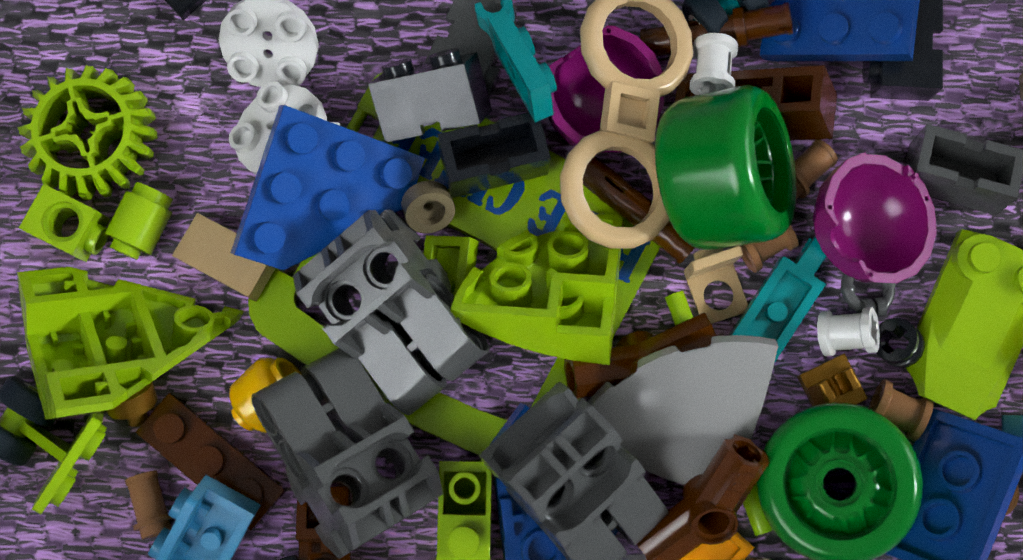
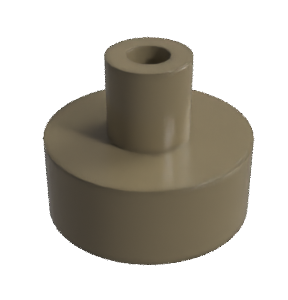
(428, 207)

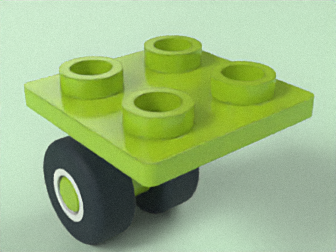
(21, 434)

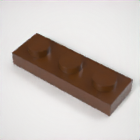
(203, 451)

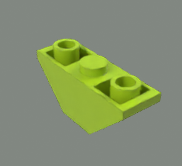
(464, 511)

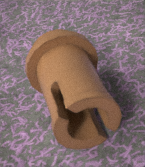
(812, 165)
(148, 504)

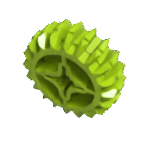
(74, 95)

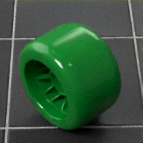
(726, 168)
(884, 491)

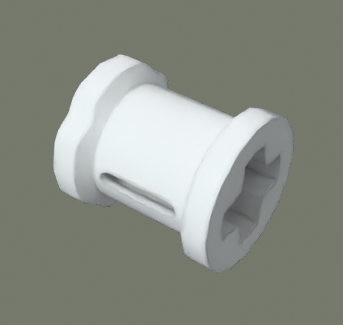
(714, 63)
(848, 331)

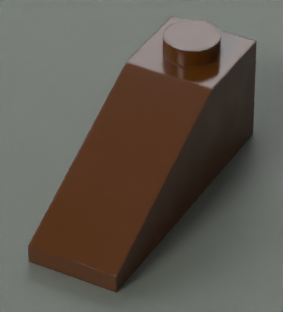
(801, 94)

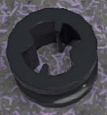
(900, 358)

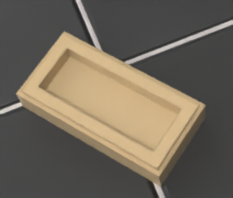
(208, 250)

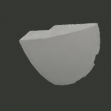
(689, 402)

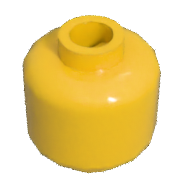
(256, 377)

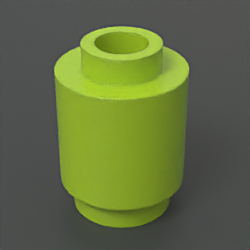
(139, 221)

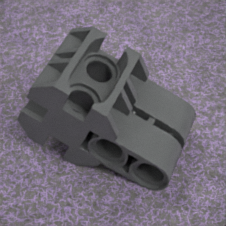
(404, 322)
(332, 431)
(575, 477)

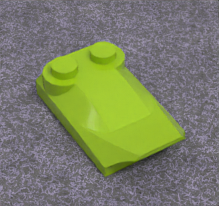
(972, 325)

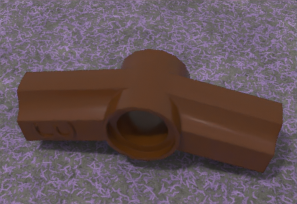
(587, 378)
(709, 502)

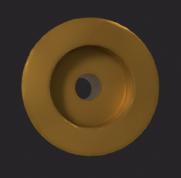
(136, 407)

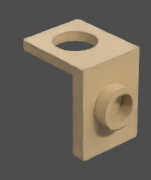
(711, 267)

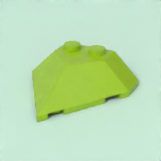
(106, 341)

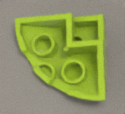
(547, 294)

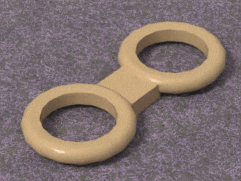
(626, 120)

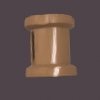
(757, 253)
(901, 409)

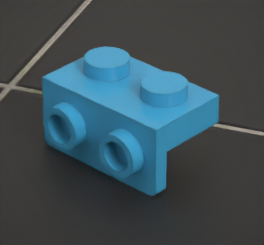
(206, 525)

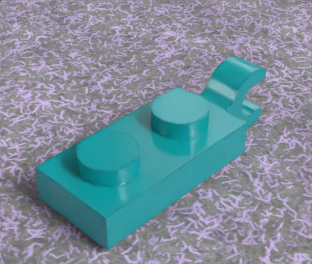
(516, 51)
(784, 297)

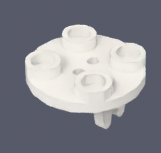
(245, 42)
(255, 124)

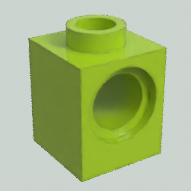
(50, 212)

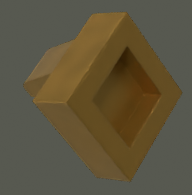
(832, 383)

